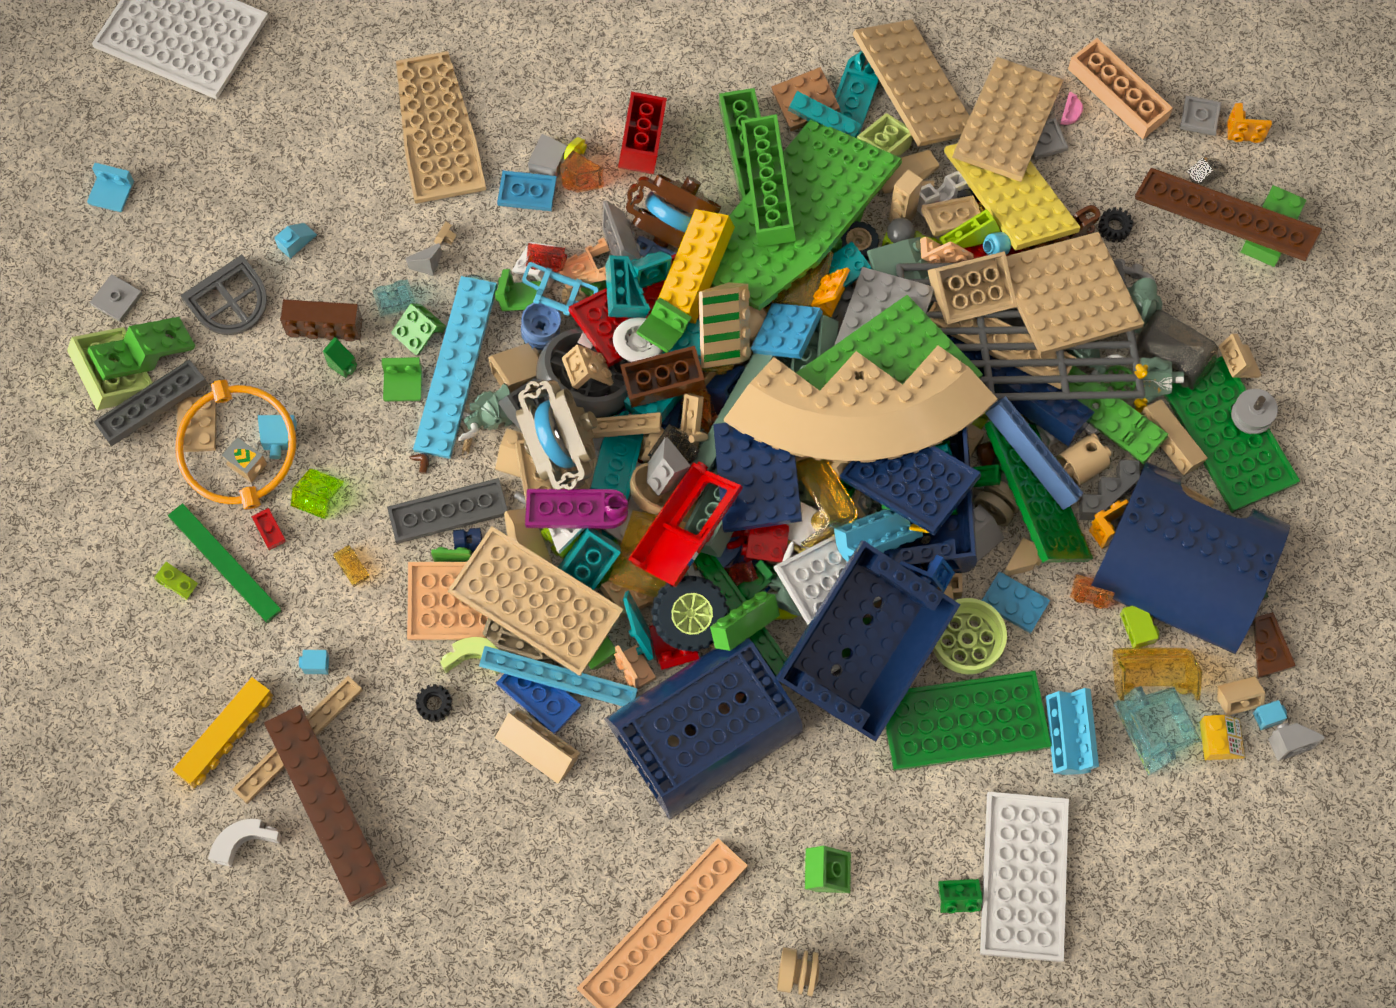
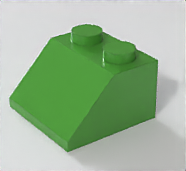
(827, 870)

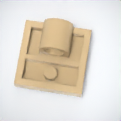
(616, 593)

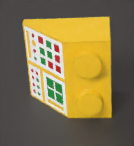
(1221, 737)

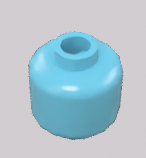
(997, 243)

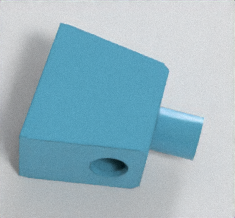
(274, 434)

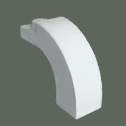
(235, 835)

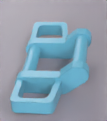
(539, 298)

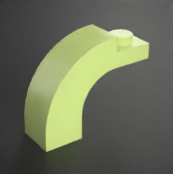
(464, 650)

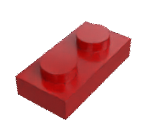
(268, 529)

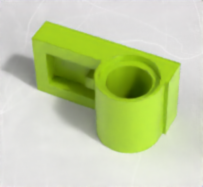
(175, 580)

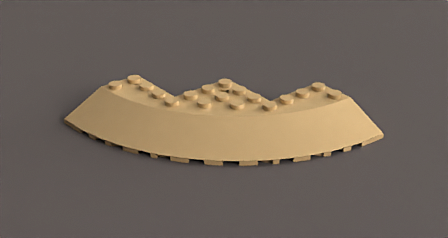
(861, 409)

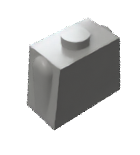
(547, 156)

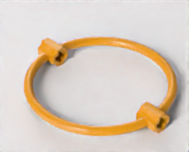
(249, 495)

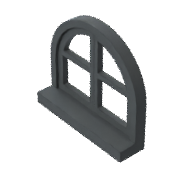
(215, 281)

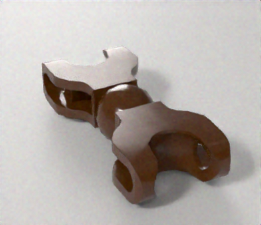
(1082, 220)

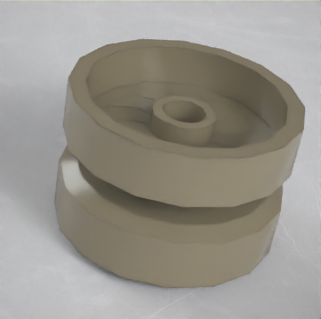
(998, 502)

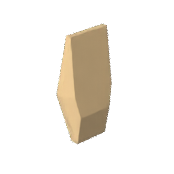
(919, 163)
(528, 537)

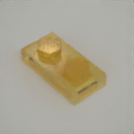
(351, 566)

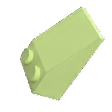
(888, 135)

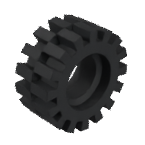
(1111, 233)
(434, 691)

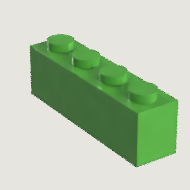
(744, 621)

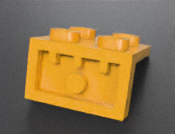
(1244, 129)
(830, 291)
(1101, 527)

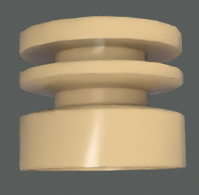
(798, 971)

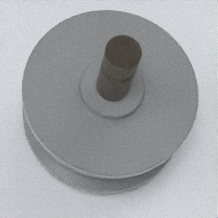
(1254, 411)

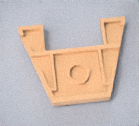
(584, 267)

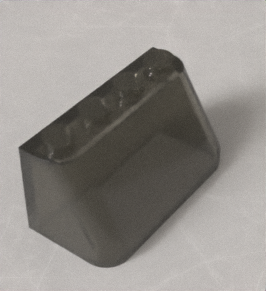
(1180, 344)

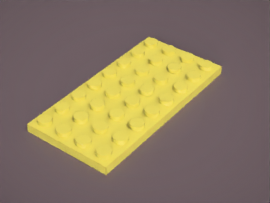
(1023, 209)

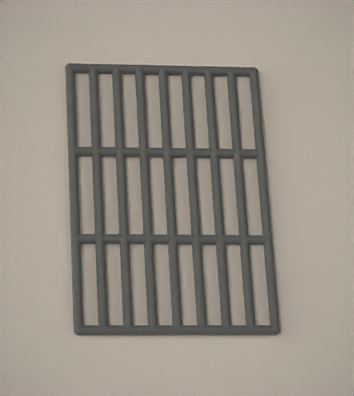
(1061, 361)

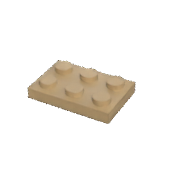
(949, 214)
(202, 427)

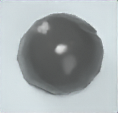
(900, 230)

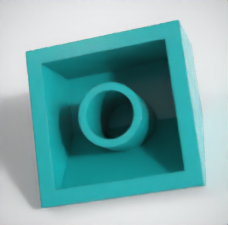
(652, 268)

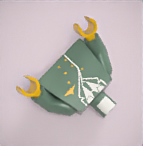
(1157, 379)

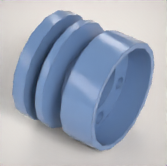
(540, 317)

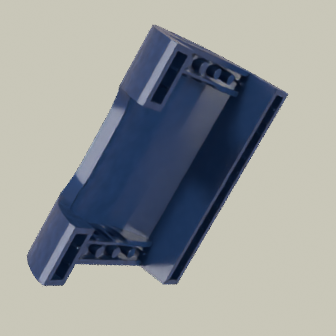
(1191, 560)

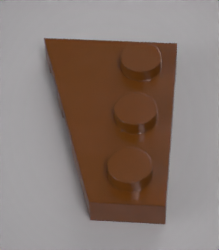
(1270, 647)

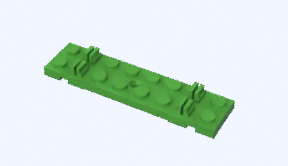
(1121, 422)

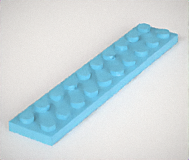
(455, 367)

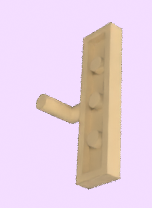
(692, 418)

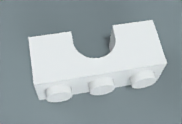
(947, 191)

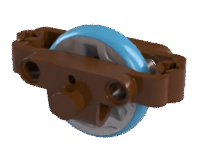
(668, 206)

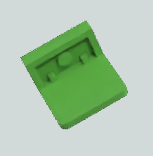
(514, 295)

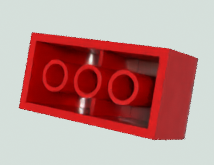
(642, 133)

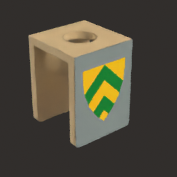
(244, 459)

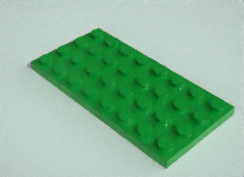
(1240, 463)
(1050, 527)
(968, 721)

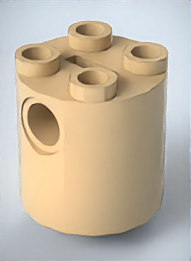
(1085, 459)

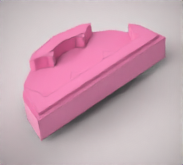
(1072, 110)

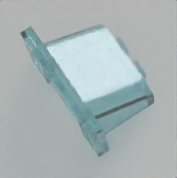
(1156, 726)

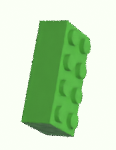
(1282, 203)

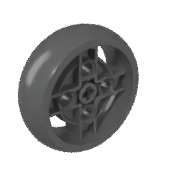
(592, 393)

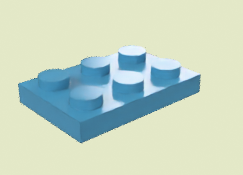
(527, 190)
(1016, 602)

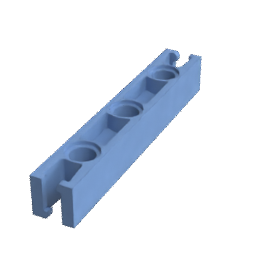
(1034, 453)

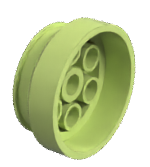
(990, 625)

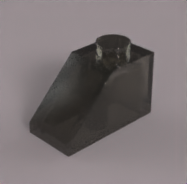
(1206, 171)

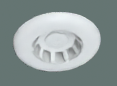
(636, 347)

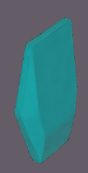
(639, 627)

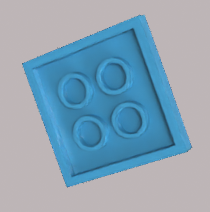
(786, 330)

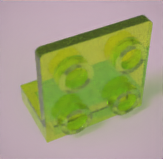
(315, 492)

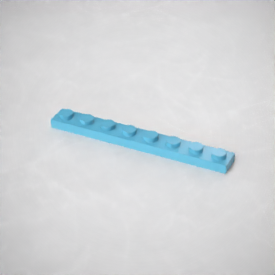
(556, 677)

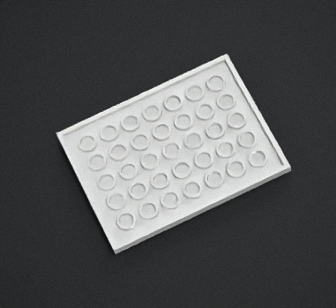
(183, 39)

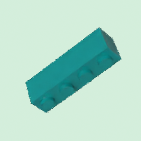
(813, 110)

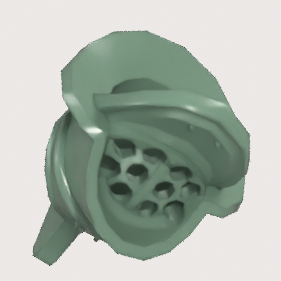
(1145, 298)

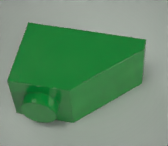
(339, 358)

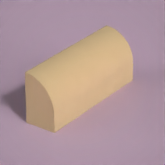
(537, 745)

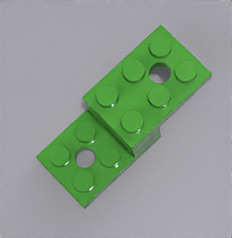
(141, 348)

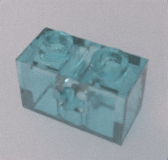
(401, 301)

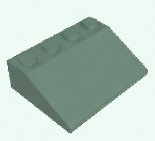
(907, 251)

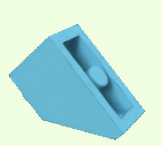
(294, 238)

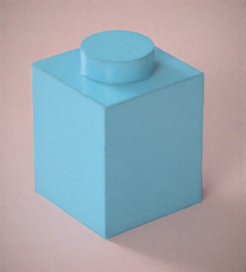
(314, 662)
(1270, 715)

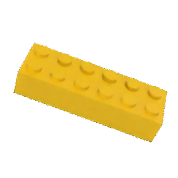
(697, 260)

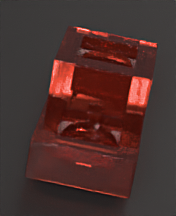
(741, 572)

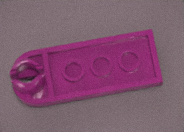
(575, 508)

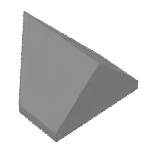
(425, 260)

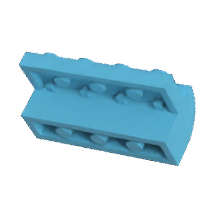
(881, 530)
(1072, 732)

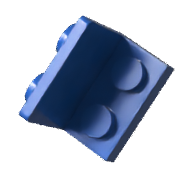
(938, 573)

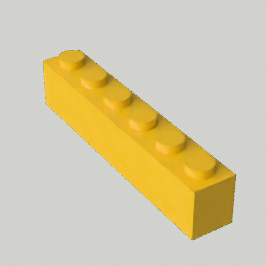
(223, 732)

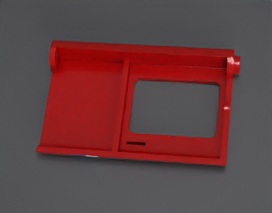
(669, 549)

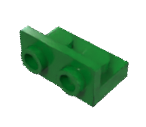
(960, 896)

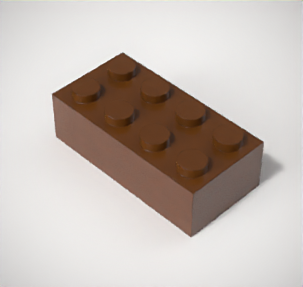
(321, 320)
(663, 376)

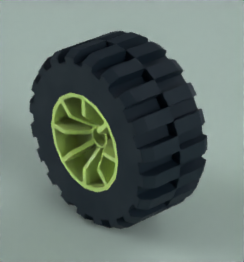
(687, 612)

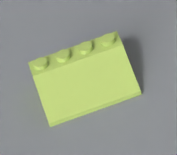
(104, 392)

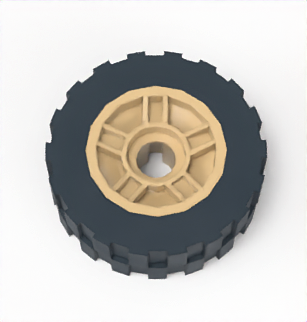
(862, 233)

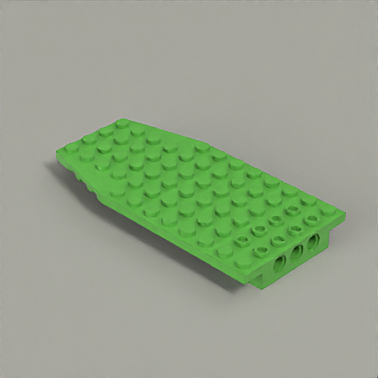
(829, 187)

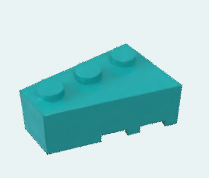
(623, 291)

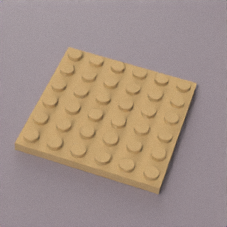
(1071, 294)

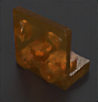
(1084, 592)

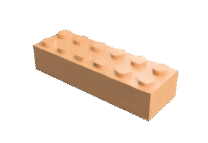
(1120, 88)

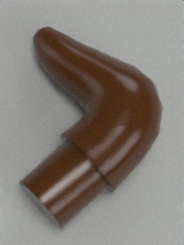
(424, 461)

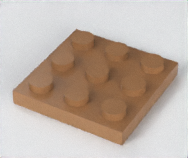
(810, 84)

